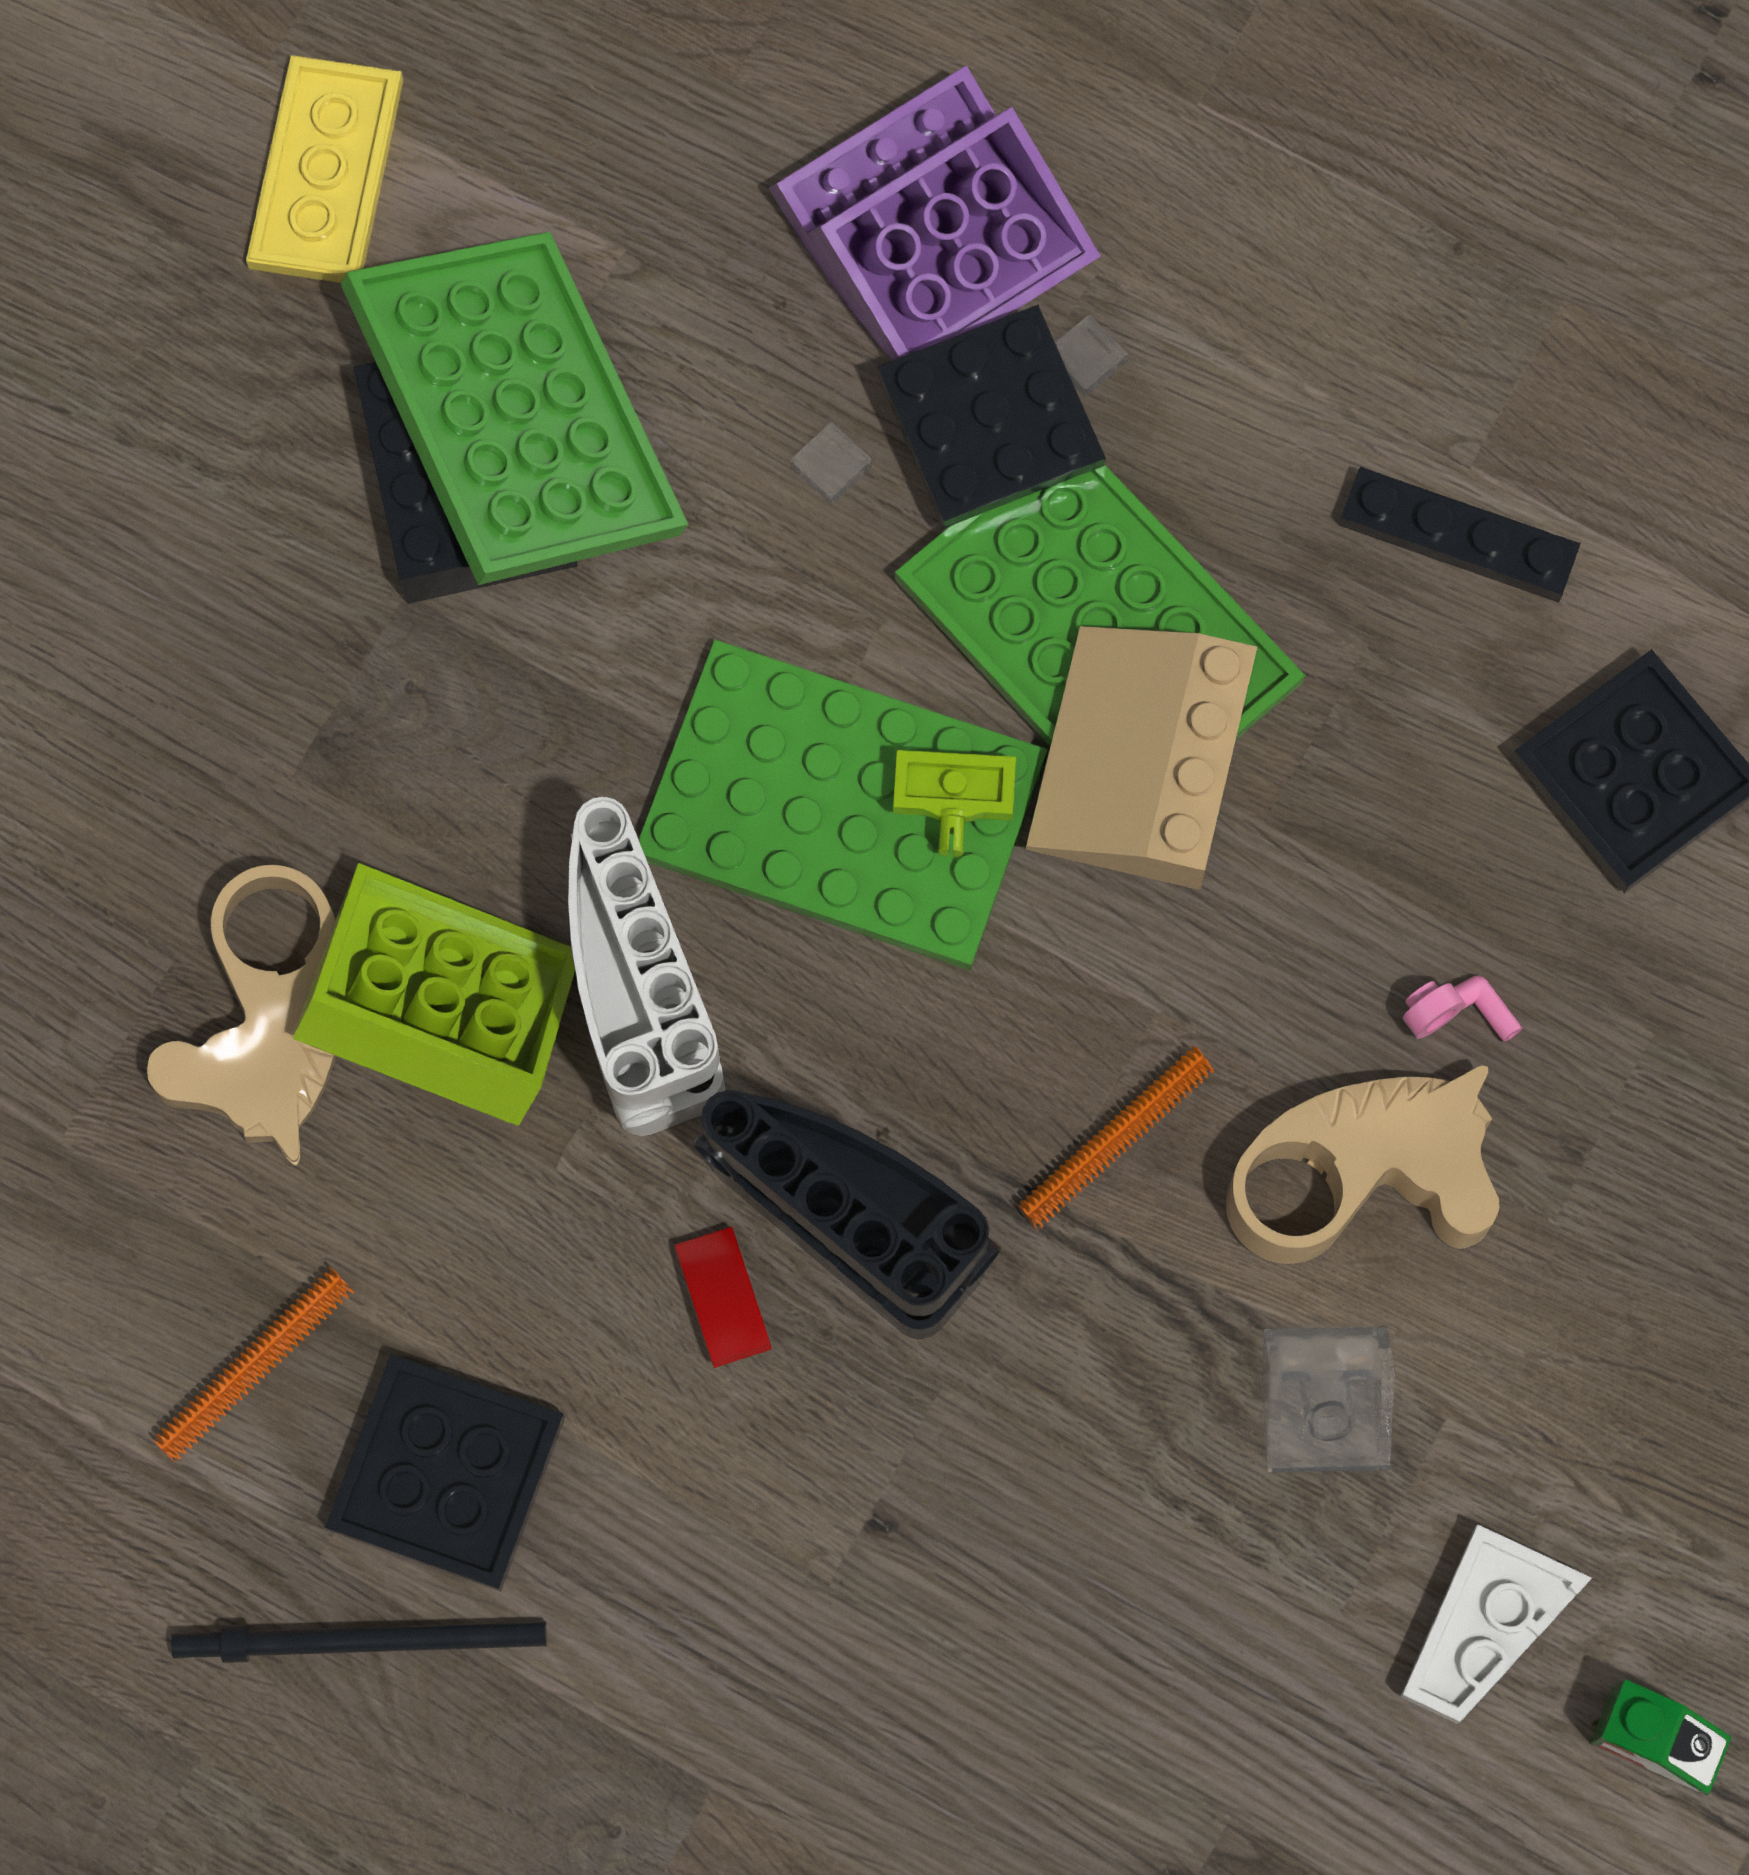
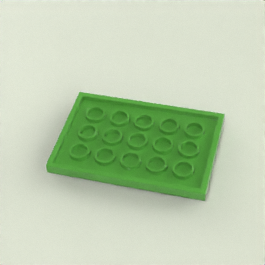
(513, 406)
(1070, 557)
(792, 798)

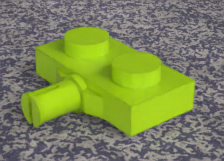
(954, 790)

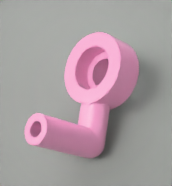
(1435, 1006)

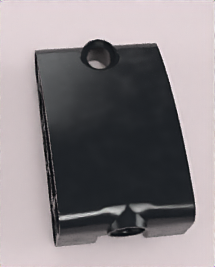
(872, 1200)

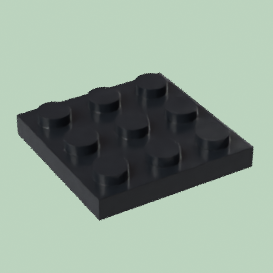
(991, 416)
(1637, 770)
(445, 1472)

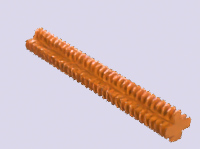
(1114, 1137)
(252, 1365)

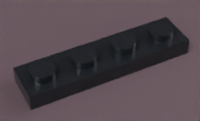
(1459, 534)

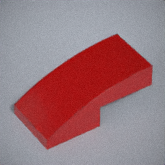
(723, 1297)

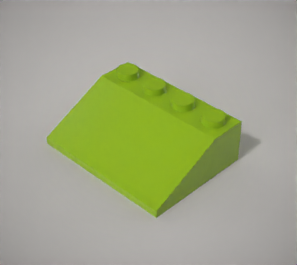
(438, 995)

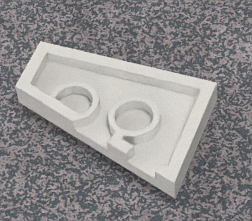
(1486, 1621)

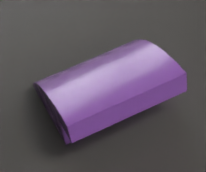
(936, 218)

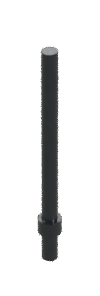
(237, 1643)

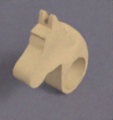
(256, 1069)
(1392, 1132)

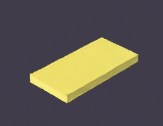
(324, 169)

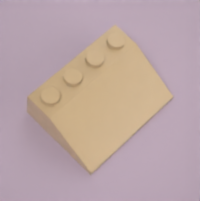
(1142, 752)

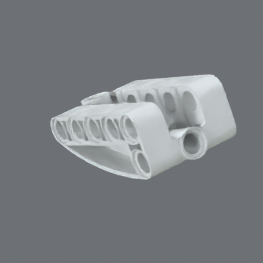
(635, 979)

